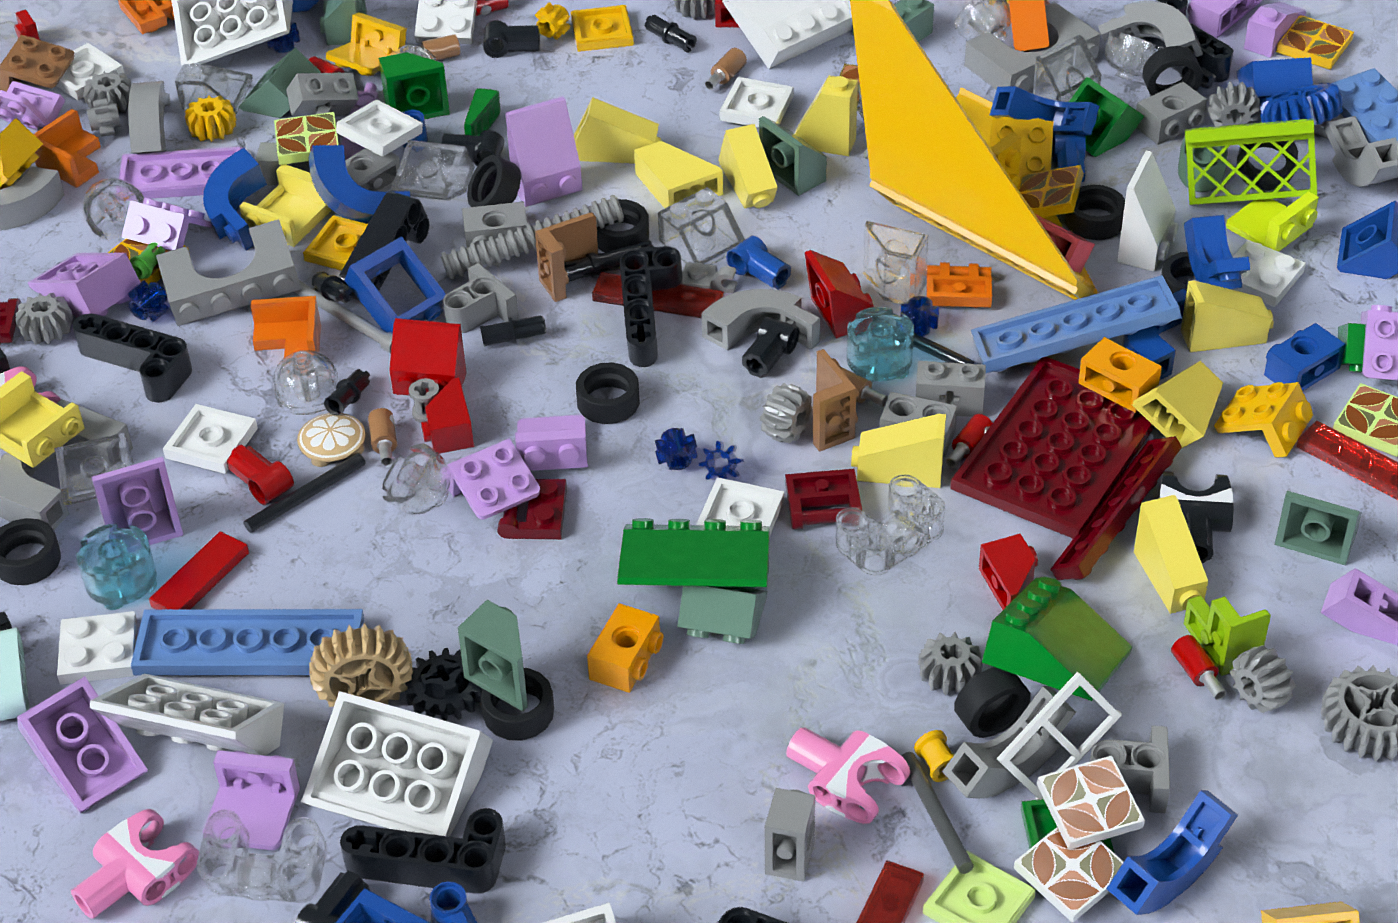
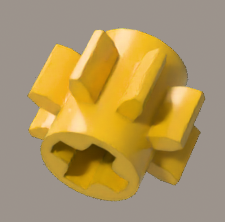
(553, 20)

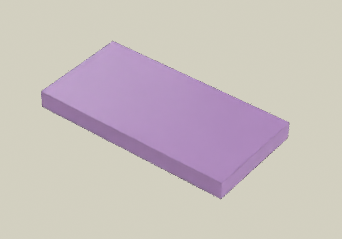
(172, 171)

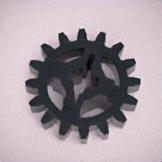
(440, 686)

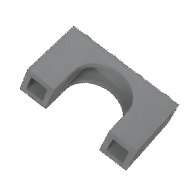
(1006, 66)
(199, 297)
(30, 498)

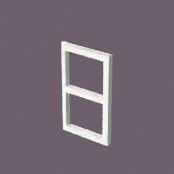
(1042, 720)

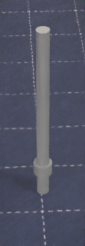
(349, 317)

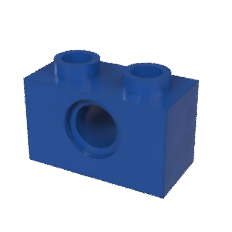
(1305, 357)

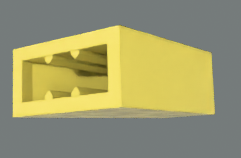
(832, 117)
(612, 133)
(747, 167)
(675, 173)
(1223, 318)
(1182, 403)
(902, 449)
(1169, 553)

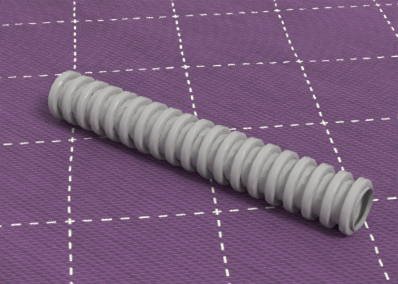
(523, 239)

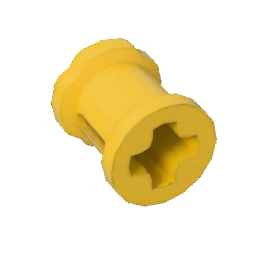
(935, 752)

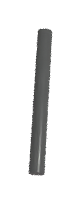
(938, 815)

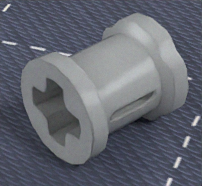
(421, 398)

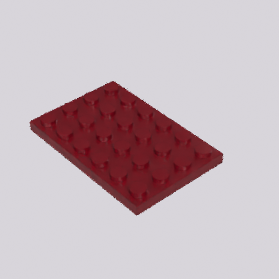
(1053, 451)

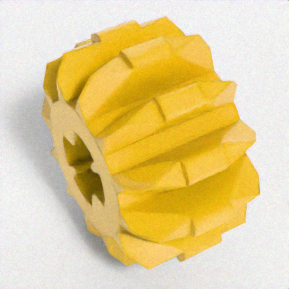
(210, 118)

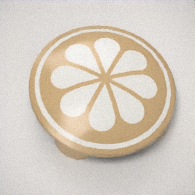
(331, 438)

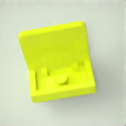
(1274, 223)

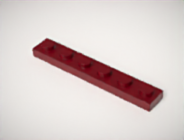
(1116, 509)

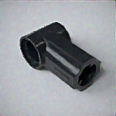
(501, 38)
(478, 147)
(772, 341)
(334, 901)

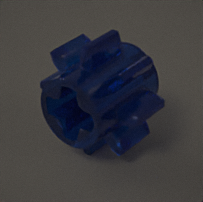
(285, 42)
(148, 301)
(922, 314)
(676, 449)
(712, 455)

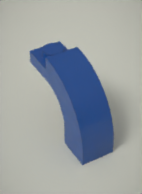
(1067, 117)
(338, 188)
(226, 190)
(1211, 254)
(1152, 346)
(1161, 875)

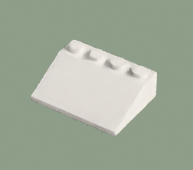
(223, 27)
(789, 27)
(194, 714)
(395, 767)

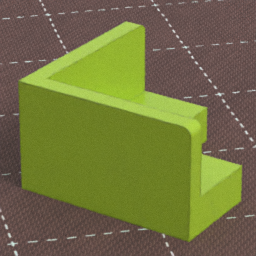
(1223, 631)

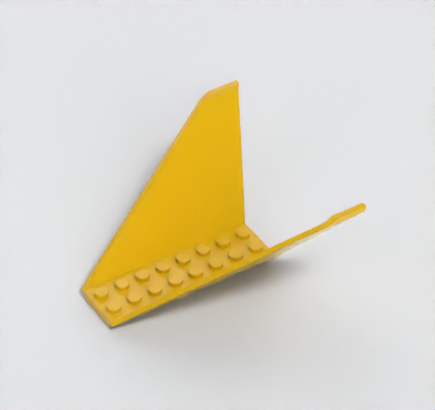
(935, 153)

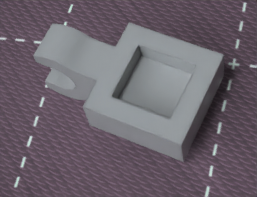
(708, 277)

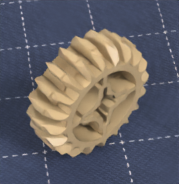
(361, 664)

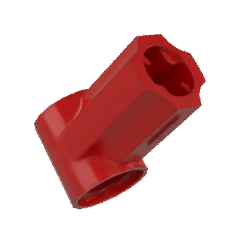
(263, 478)

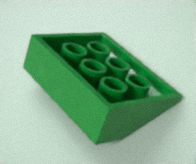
(694, 553)
(1052, 636)

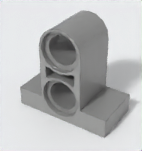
(479, 300)
(1141, 765)

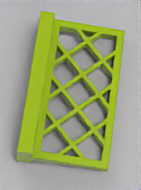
(1250, 134)

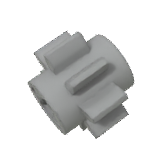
(103, 117)

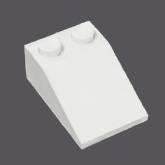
(1147, 218)

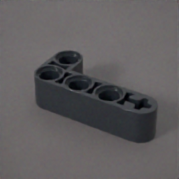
(1216, 54)
(393, 218)
(642, 273)
(157, 356)
(429, 858)

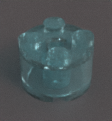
(880, 344)
(116, 565)

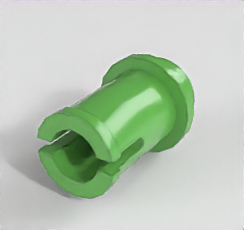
(146, 261)

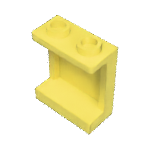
(292, 202)
(32, 423)

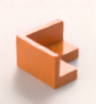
(1029, 24)
(66, 149)
(286, 324)

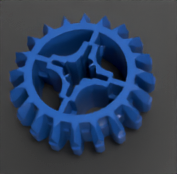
(1306, 102)

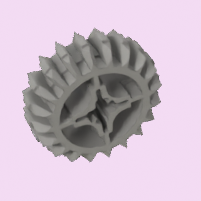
(1363, 711)

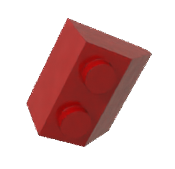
(835, 292)
(425, 351)

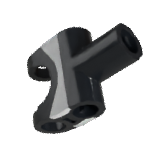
(1203, 510)

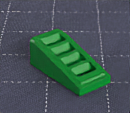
(482, 111)

